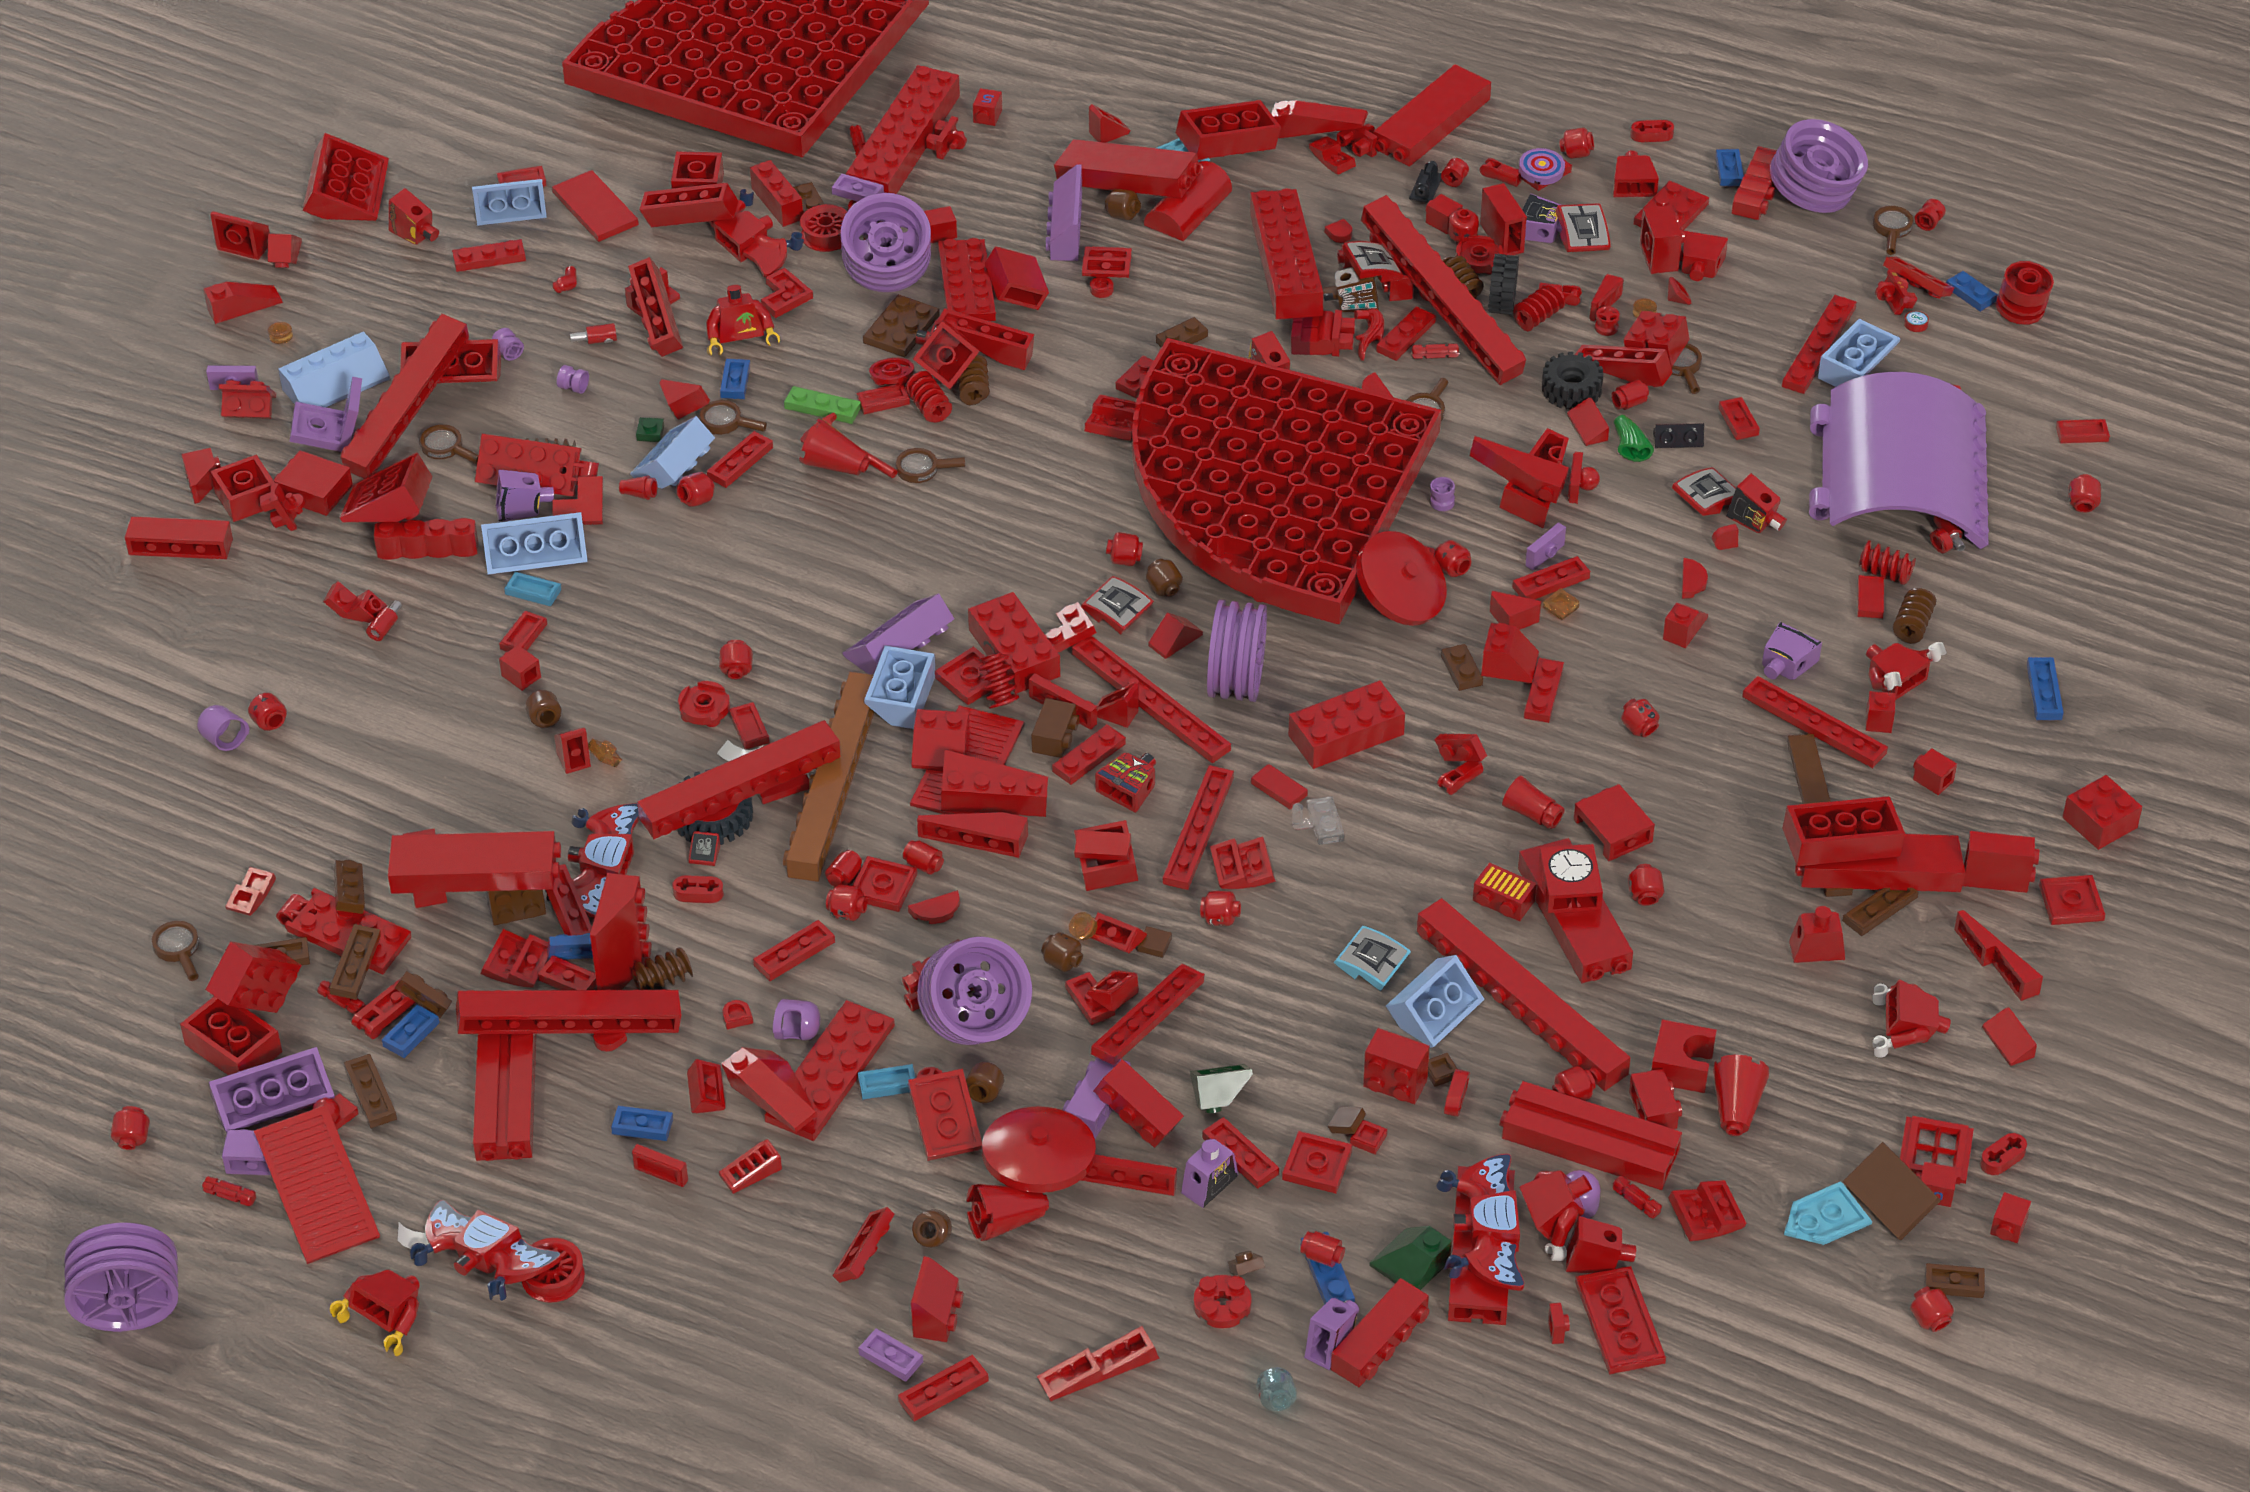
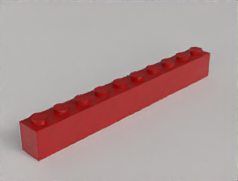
(1443, 290)
(1523, 994)

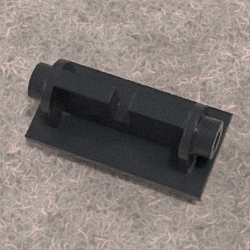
(1426, 183)
(1679, 435)

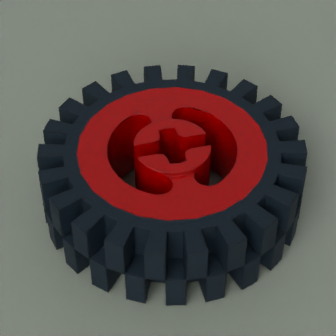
(724, 822)

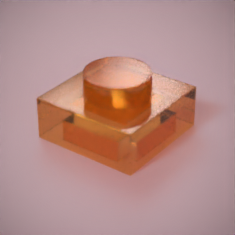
(1561, 604)
(605, 752)

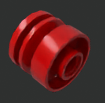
(2024, 292)

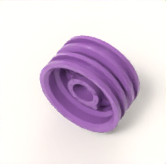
(1818, 165)
(886, 242)
(1237, 650)
(1005, 968)
(121, 1277)

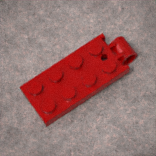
(533, 457)
(331, 928)

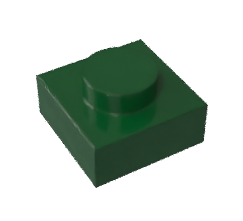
(650, 429)

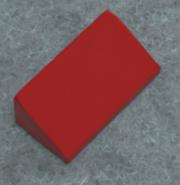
(1589, 422)
(1117, 933)
(1115, 989)
(2010, 1037)
(705, 1087)

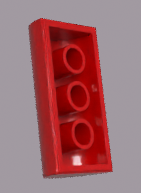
(1183, 215)

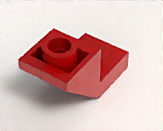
(349, 606)

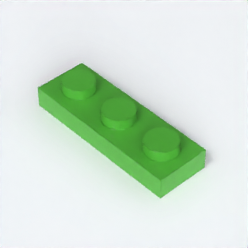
(822, 404)

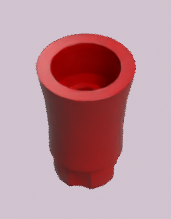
(1532, 803)

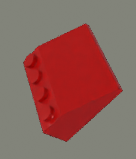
(345, 181)
(390, 493)
(619, 931)

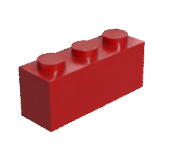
(776, 193)
(1138, 1103)

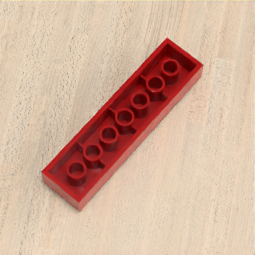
(903, 130)
(1286, 254)

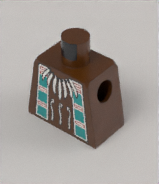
(1352, 291)

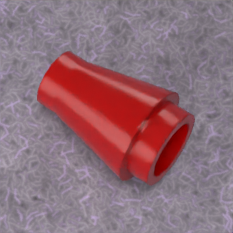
(640, 487)

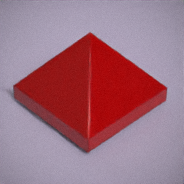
(1677, 292)

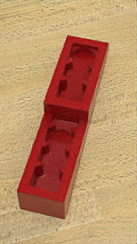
(1990, 950)
(1091, 1368)

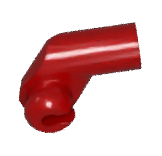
(566, 282)

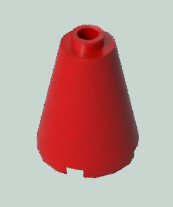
(833, 451)
(1738, 1091)
(1002, 1209)

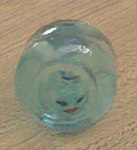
(1276, 1389)

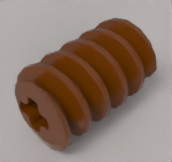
(1465, 274)
(974, 382)
(1914, 615)
(661, 970)

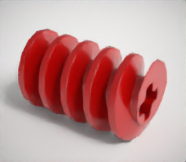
(1538, 307)
(928, 397)
(1886, 563)
(998, 679)

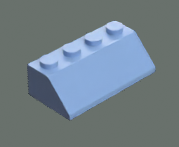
(327, 374)
(534, 543)

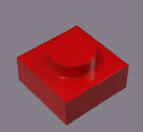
(1557, 1323)

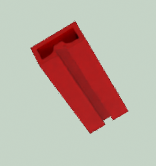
(1432, 115)
(1130, 167)
(473, 862)
(1924, 864)
(1587, 937)
(504, 1096)
(1591, 1135)
(1469, 1294)

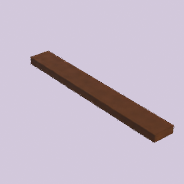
(1811, 782)

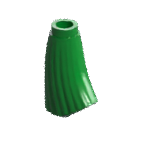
(1633, 442)

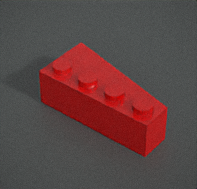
(1520, 503)
(991, 787)

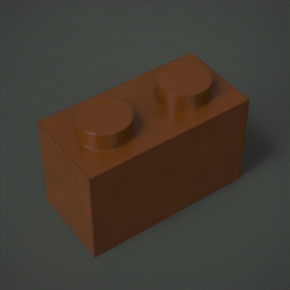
(1054, 728)

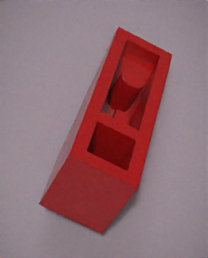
(238, 299)

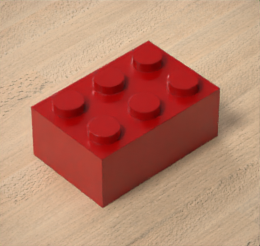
(253, 977)
(230, 1037)

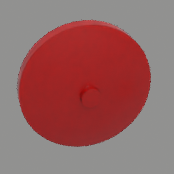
(1401, 578)
(1038, 1149)

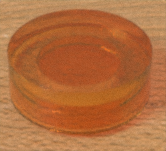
(1643, 305)
(280, 333)
(1083, 926)

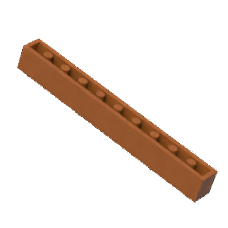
(830, 783)

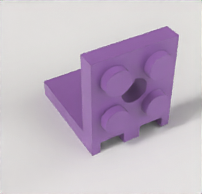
(335, 424)

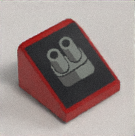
(704, 848)

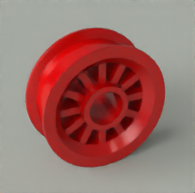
(822, 227)
(562, 1279)

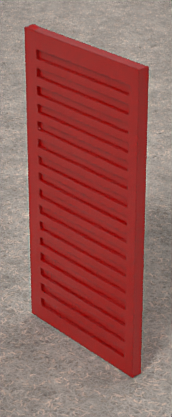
(989, 739)
(316, 1184)

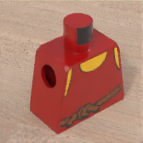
(411, 218)

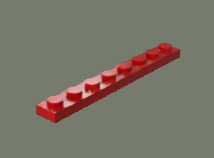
(1153, 699)

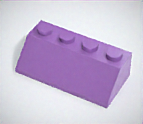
(1065, 216)
(905, 630)
(270, 1090)

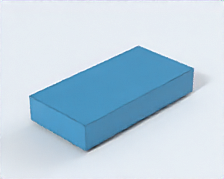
(532, 589)
(885, 1081)

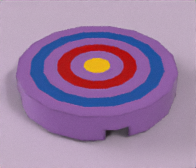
(1541, 166)

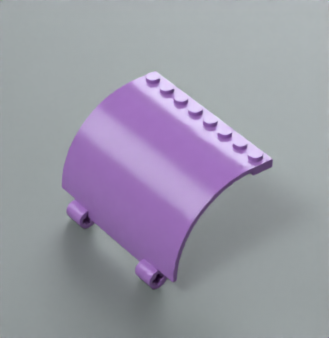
(1902, 447)

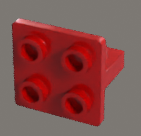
(246, 400)

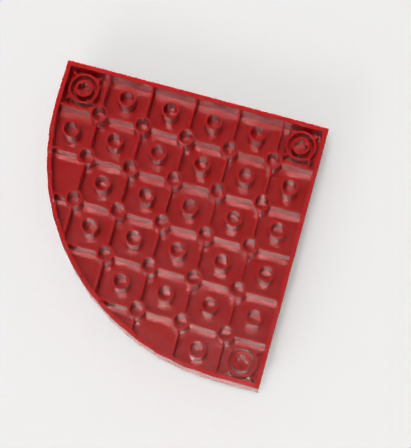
(742, 65)
(1273, 472)

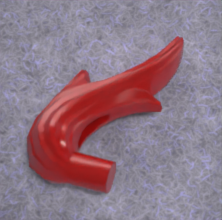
(1375, 331)

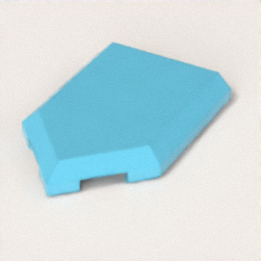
(1826, 1215)

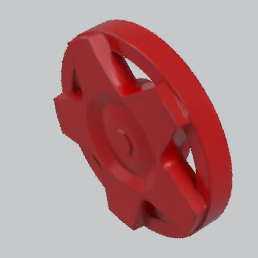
(891, 372)

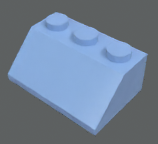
(509, 202)
(1855, 353)
(675, 453)
(901, 685)
(1435, 1001)

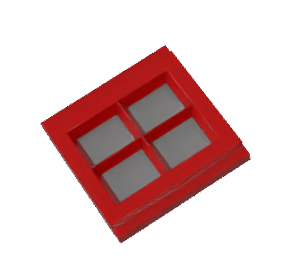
(1936, 1143)

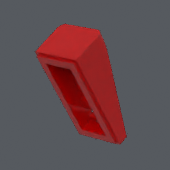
(1607, 294)
(747, 1160)

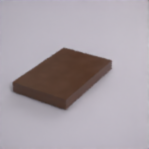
(1891, 1191)

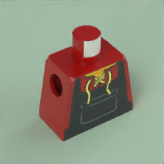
(1755, 506)

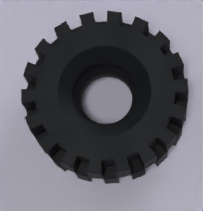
(1503, 284)
(1572, 369)

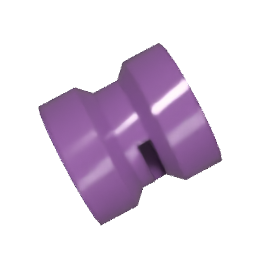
(509, 344)
(573, 379)
(1442, 494)

